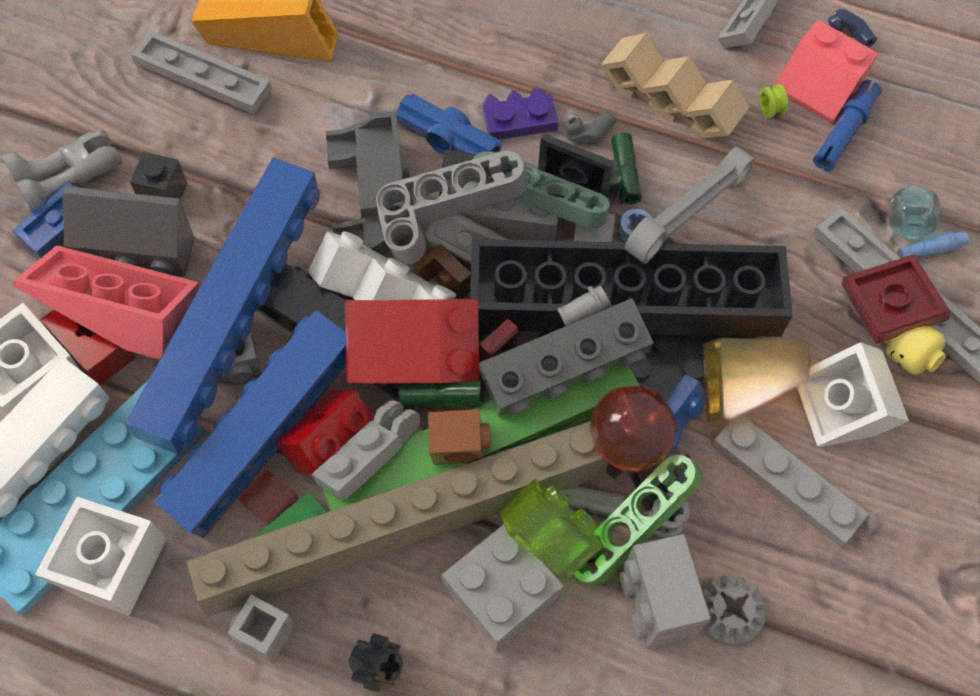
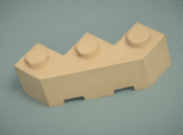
(674, 87)

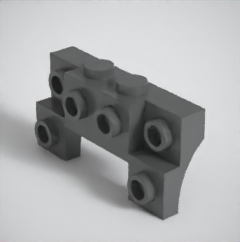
(376, 154)

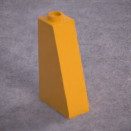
(268, 26)

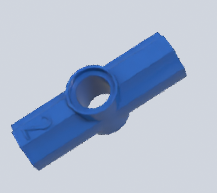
(444, 128)

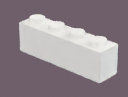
(44, 427)

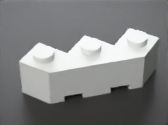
(364, 274)

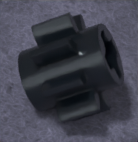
(375, 662)

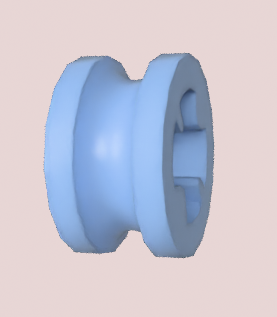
(631, 216)

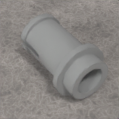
(584, 306)

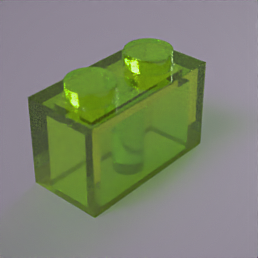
(550, 528)

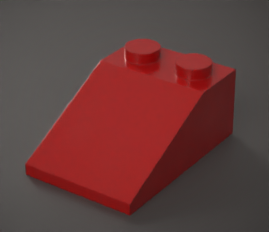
(412, 341)

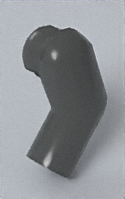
(589, 133)

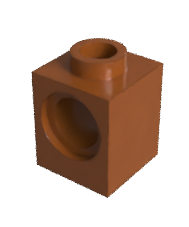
(457, 436)

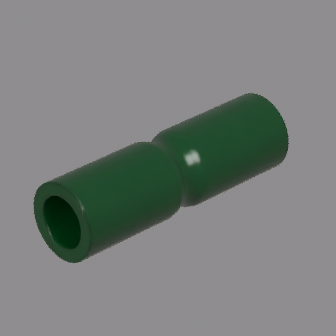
(625, 158)
(442, 393)

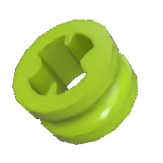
(773, 101)

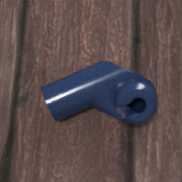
(855, 24)

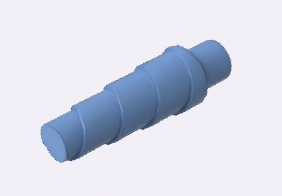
(937, 245)

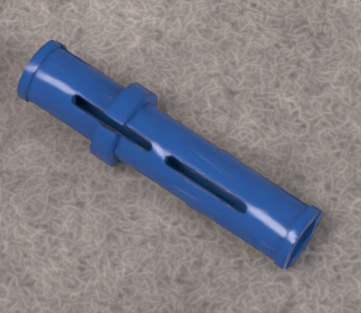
(854, 113)

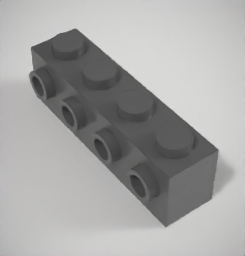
(566, 357)

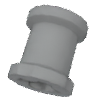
(680, 516)

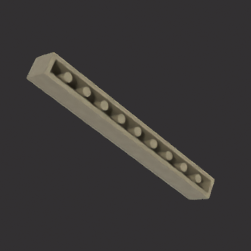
(390, 520)

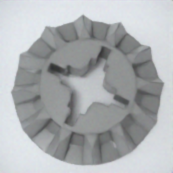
(732, 629)

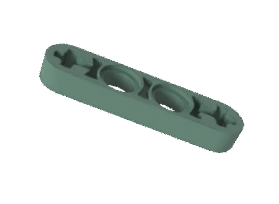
(578, 205)

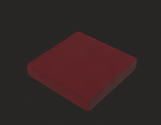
(895, 298)

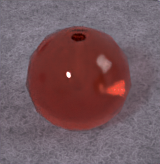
(633, 428)

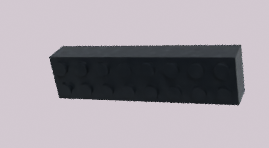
(676, 292)

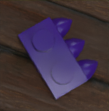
(520, 115)

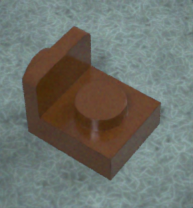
(445, 269)

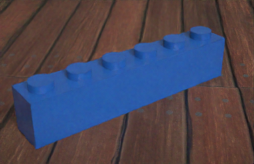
(248, 433)

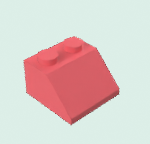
(826, 71)

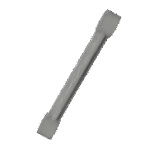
(651, 234)

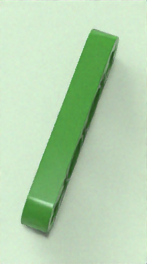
(641, 526)

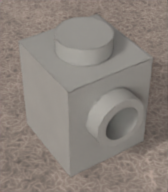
(260, 628)

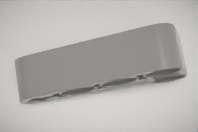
(452, 201)

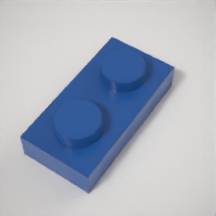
(43, 227)
(687, 404)

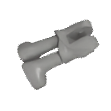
(85, 158)

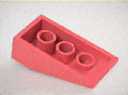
(111, 298)

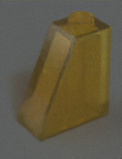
(750, 372)

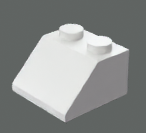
(851, 396)
(102, 555)

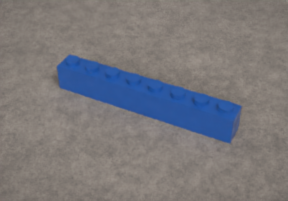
(224, 308)

